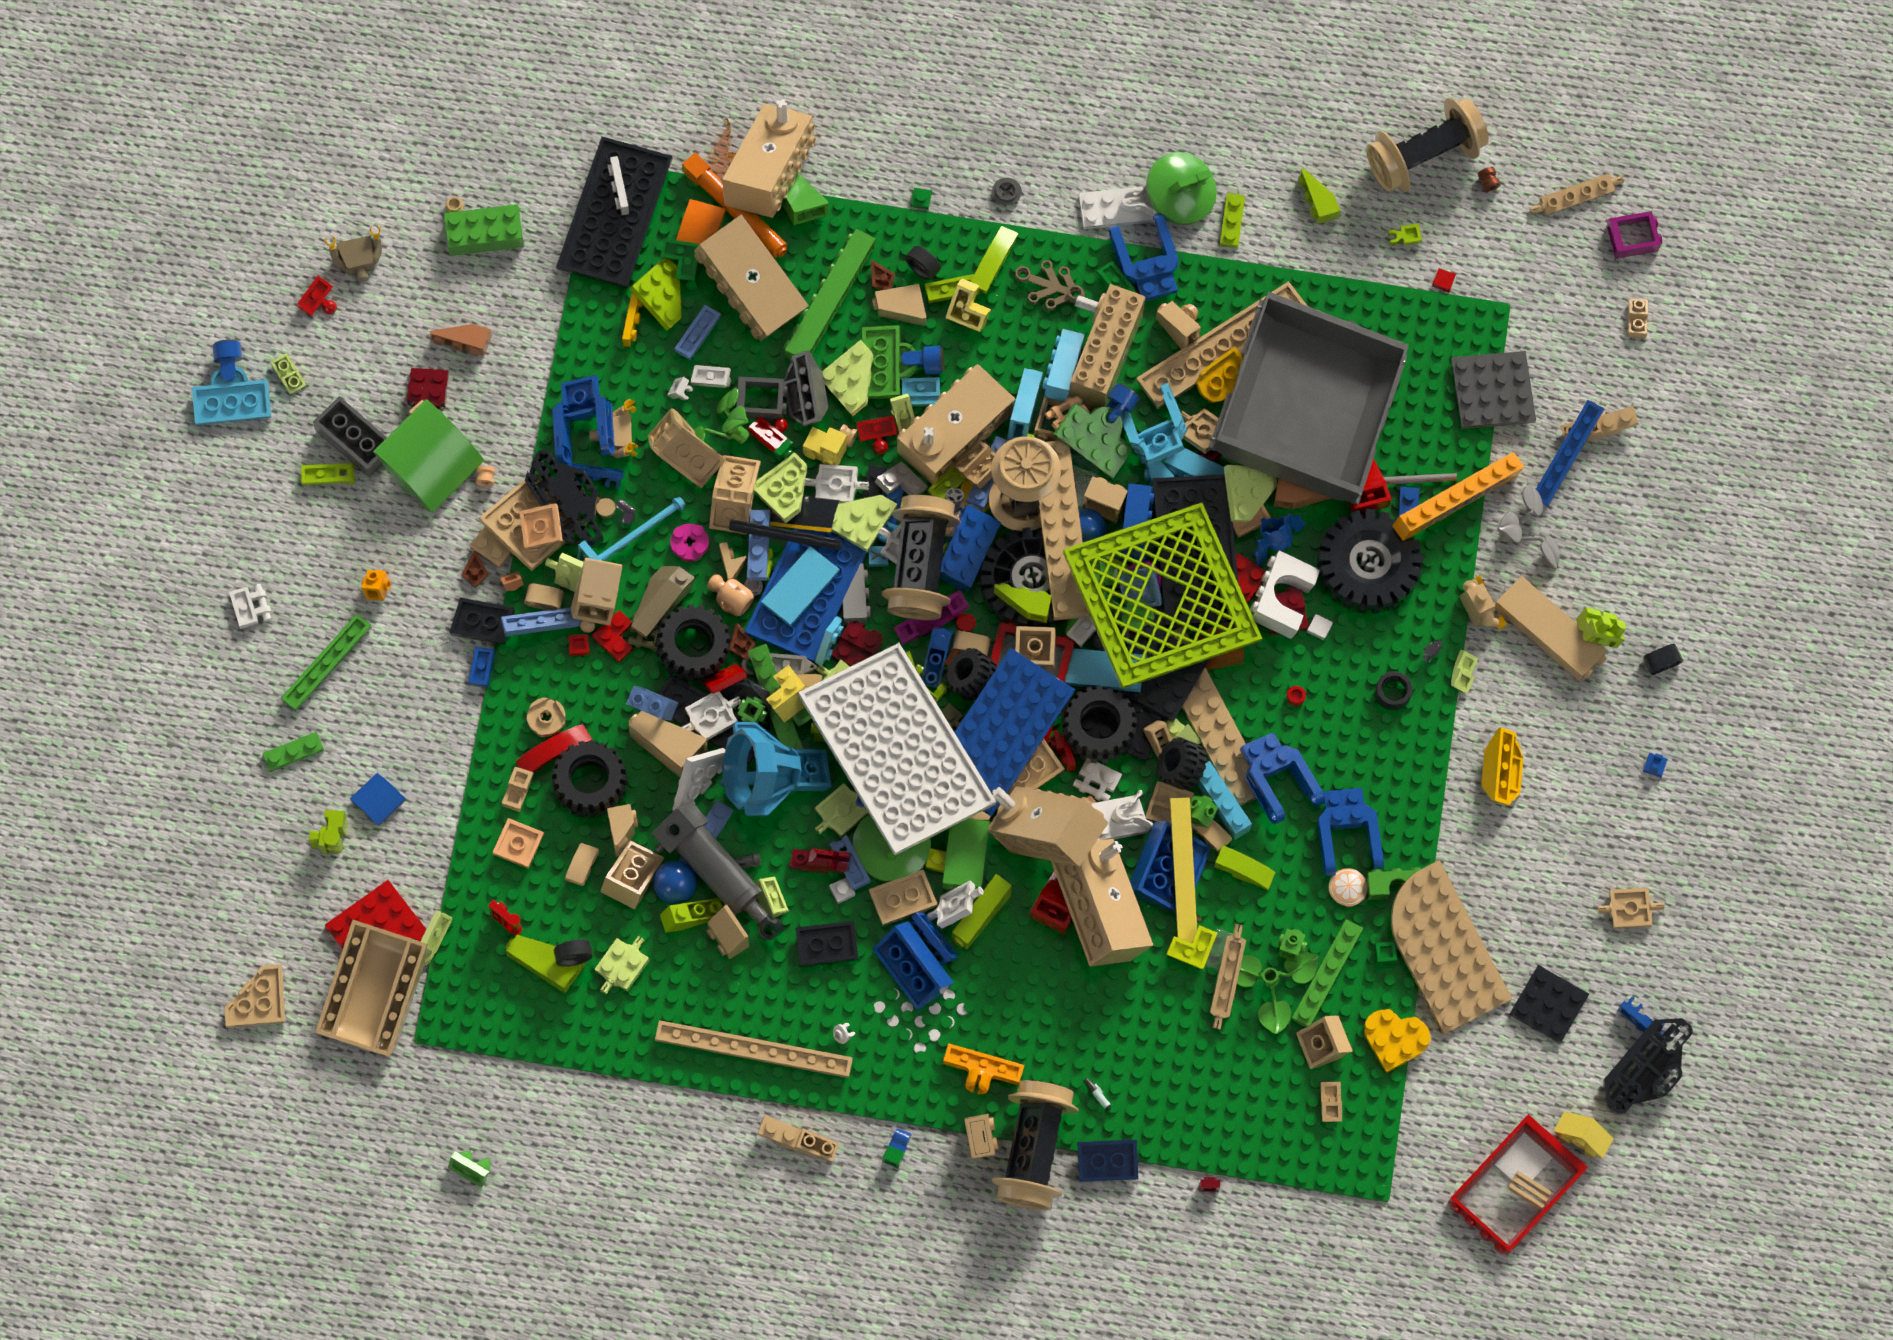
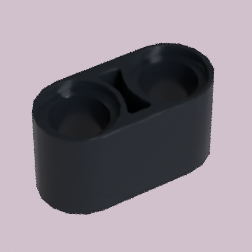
(1663, 659)

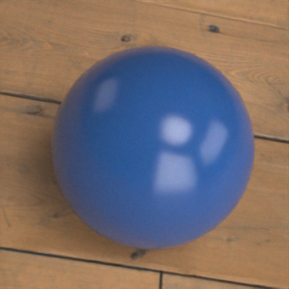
(1091, 524)
(674, 882)

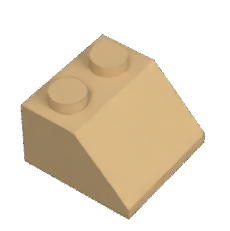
(622, 826)
(728, 933)
(1324, 1041)

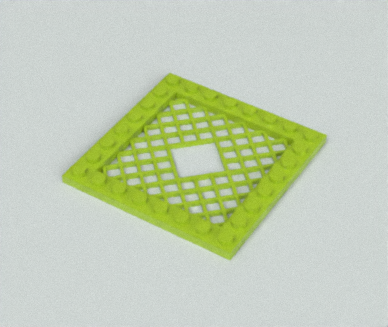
(1112, 544)

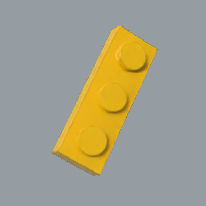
(632, 319)

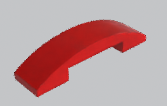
(551, 748)

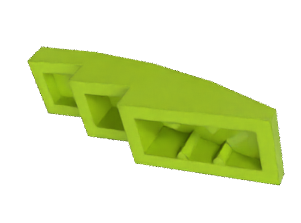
(994, 258)

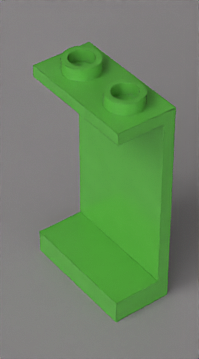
(965, 853)

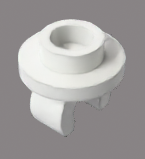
(841, 1034)

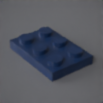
(1107, 1160)

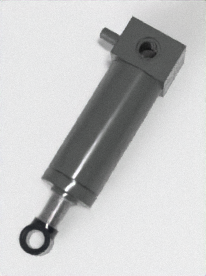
(686, 833)

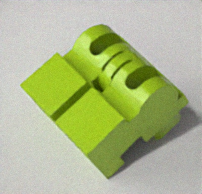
(1601, 627)
(330, 838)

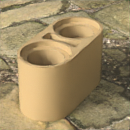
(543, 597)
(970, 640)

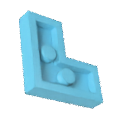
(831, 634)

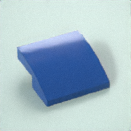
(378, 799)

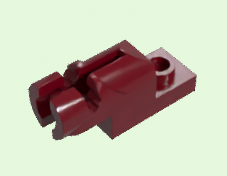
(819, 861)

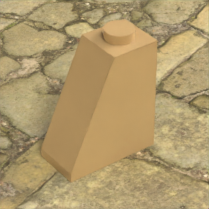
(901, 304)
(1178, 324)

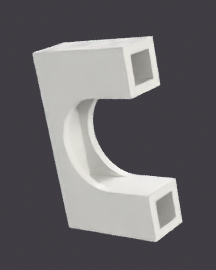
(1267, 608)

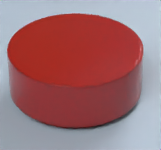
(966, 622)
(1296, 696)

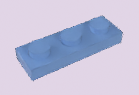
(697, 332)

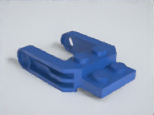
(1154, 275)
(581, 402)
(1268, 758)
(1343, 811)

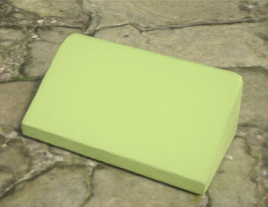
(771, 897)

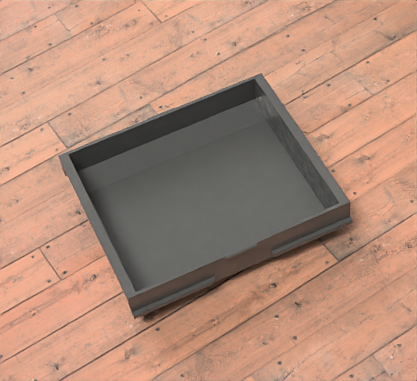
(1309, 398)

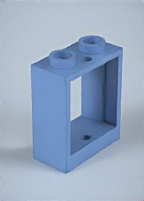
(652, 703)

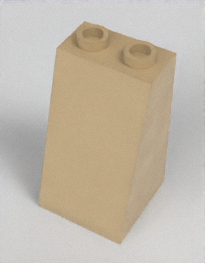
(666, 741)

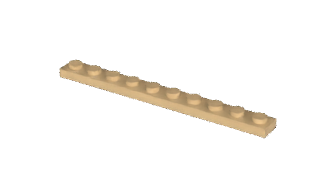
(753, 1049)

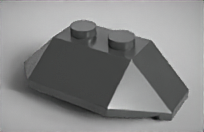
(805, 390)

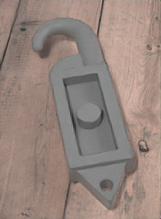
(798, 663)

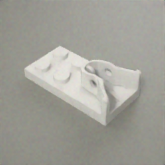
(1116, 207)
(1124, 817)

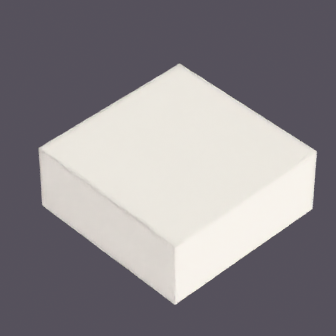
(1319, 627)

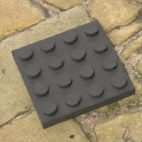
(1493, 390)

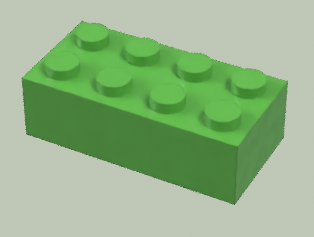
(484, 230)

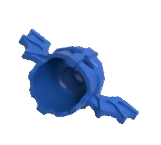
(1277, 536)

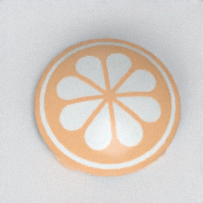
(1348, 887)

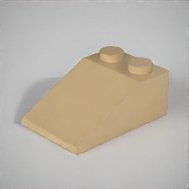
(631, 874)

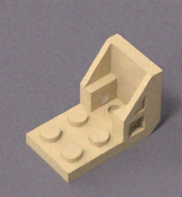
(683, 450)
(733, 492)

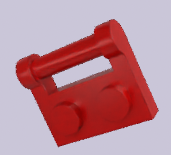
(509, 921)

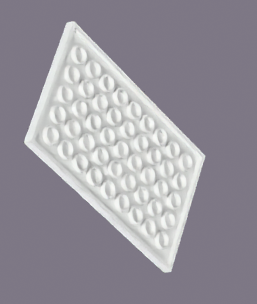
(897, 749)

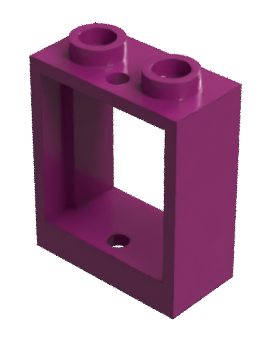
(1622, 251)

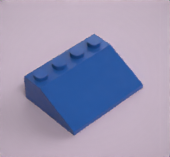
(1155, 869)

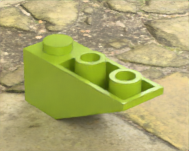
(1322, 201)
(1028, 603)
(689, 914)

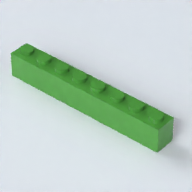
(831, 294)

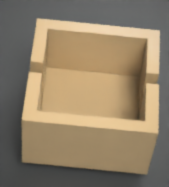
(1105, 498)

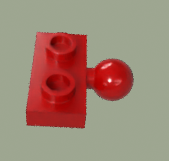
(315, 296)
(876, 430)
(769, 435)

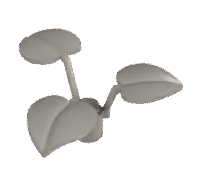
(1511, 530)

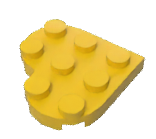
(1219, 376)
(1395, 1039)

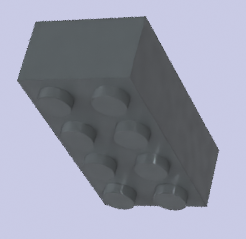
(350, 435)

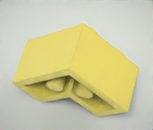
(964, 310)
(825, 446)
(786, 699)
(1584, 1133)

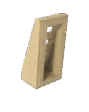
(1152, 736)

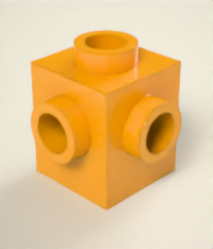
(375, 585)

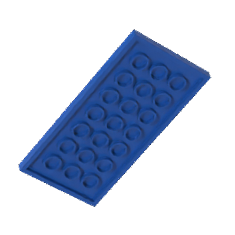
(809, 629)
(1011, 720)

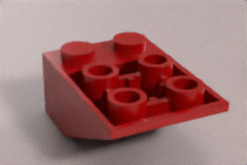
(1375, 492)
(1051, 907)

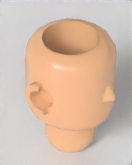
(731, 595)

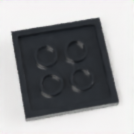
(1549, 1004)

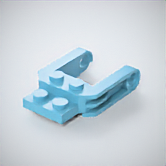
(1161, 439)

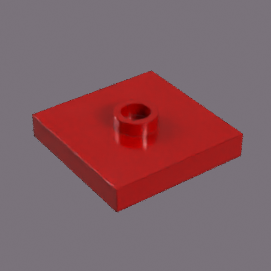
(724, 679)

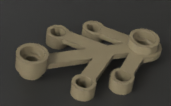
(1052, 286)

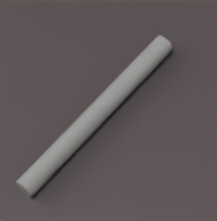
(1421, 478)

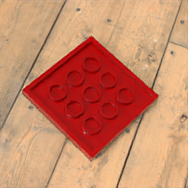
(381, 909)

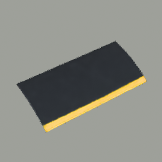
(815, 515)

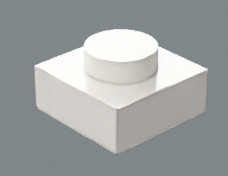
(842, 890)

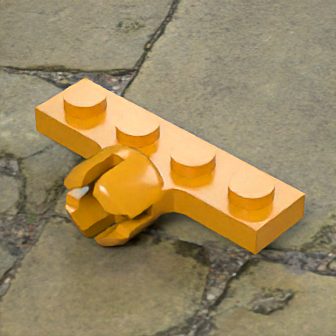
(982, 1068)

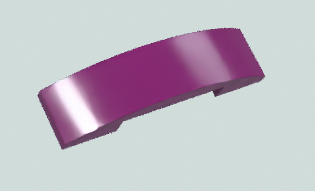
(915, 629)

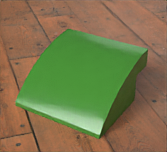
(428, 456)

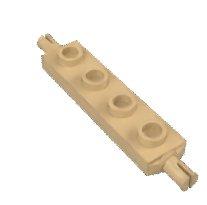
(1576, 194)
(1227, 976)

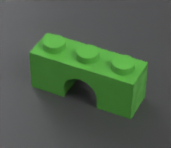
(1379, 881)

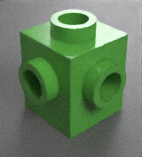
(745, 710)
(1202, 811)
(1292, 944)

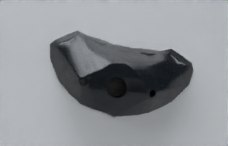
(748, 688)

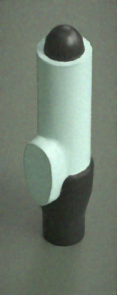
(1097, 1093)

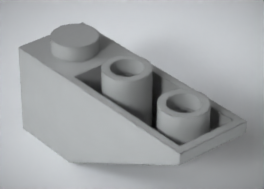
(855, 599)

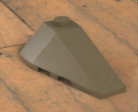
(661, 596)

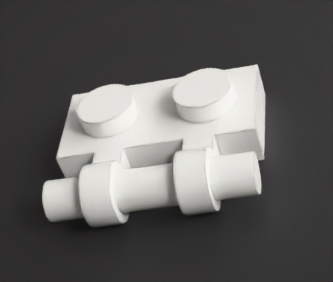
(244, 607)
(1099, 775)

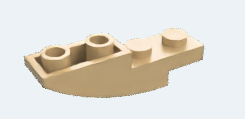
(1609, 424)
(797, 1139)

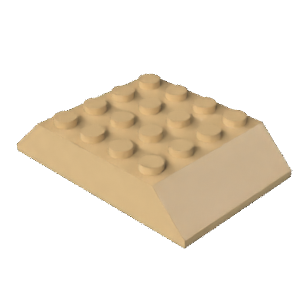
(372, 988)

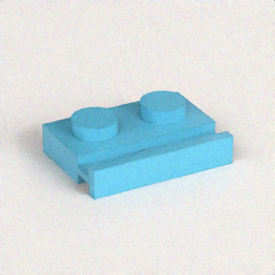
(921, 390)

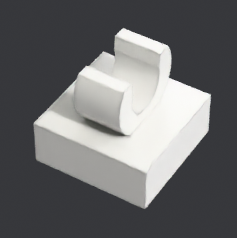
(678, 388)

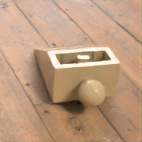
(596, 593)

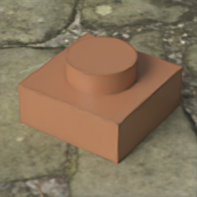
(512, 581)

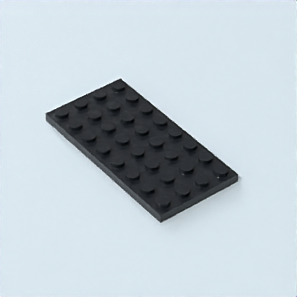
(600, 238)
(1177, 494)

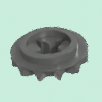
(1005, 184)

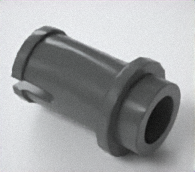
(749, 861)

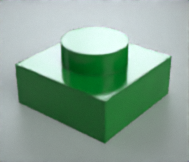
(921, 198)
(783, 451)
(1386, 952)

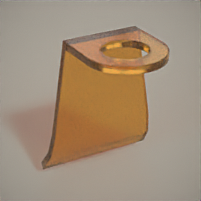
(729, 155)

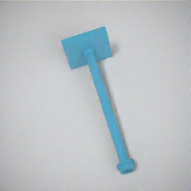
(585, 550)

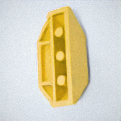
(1502, 767)

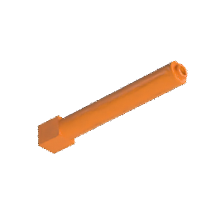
(700, 173)

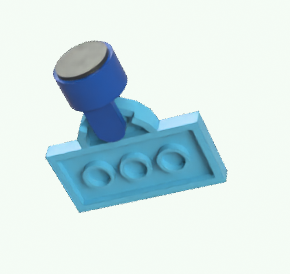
(230, 393)

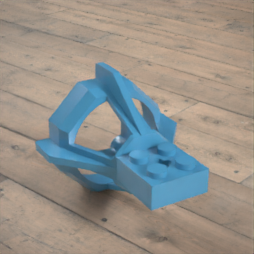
(776, 773)

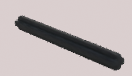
(784, 534)

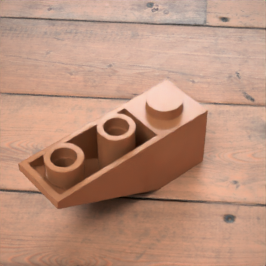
(466, 337)
(1293, 496)

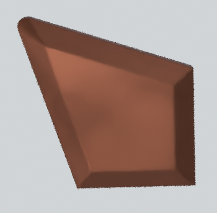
(881, 277)
(475, 570)
(741, 642)

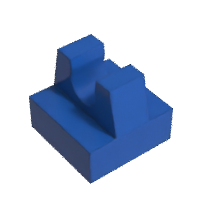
(1655, 764)

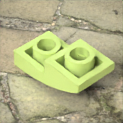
(287, 373)

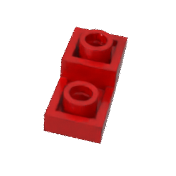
(1059, 744)

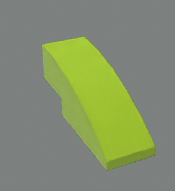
(1244, 868)

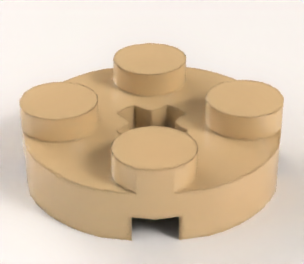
(535, 716)

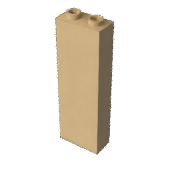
(1550, 629)

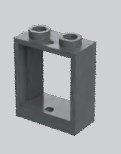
(755, 413)

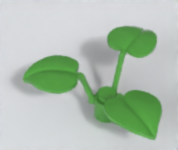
(734, 422)
(1139, 611)
(1276, 1015)

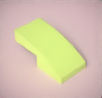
(1462, 671)

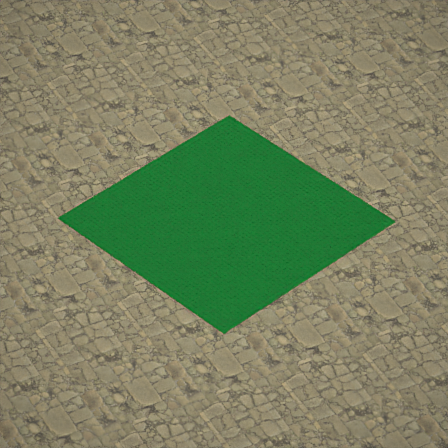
(1136, 1028)

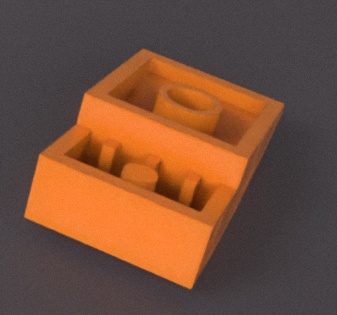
(700, 222)

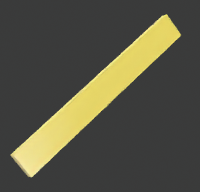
(1183, 868)

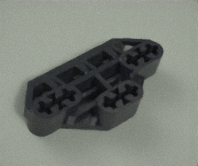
(571, 495)
(1653, 1065)

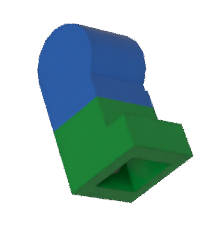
(897, 1148)

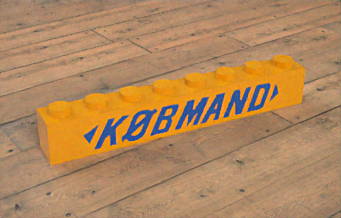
(1458, 496)

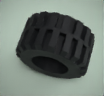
(969, 673)
(1181, 763)

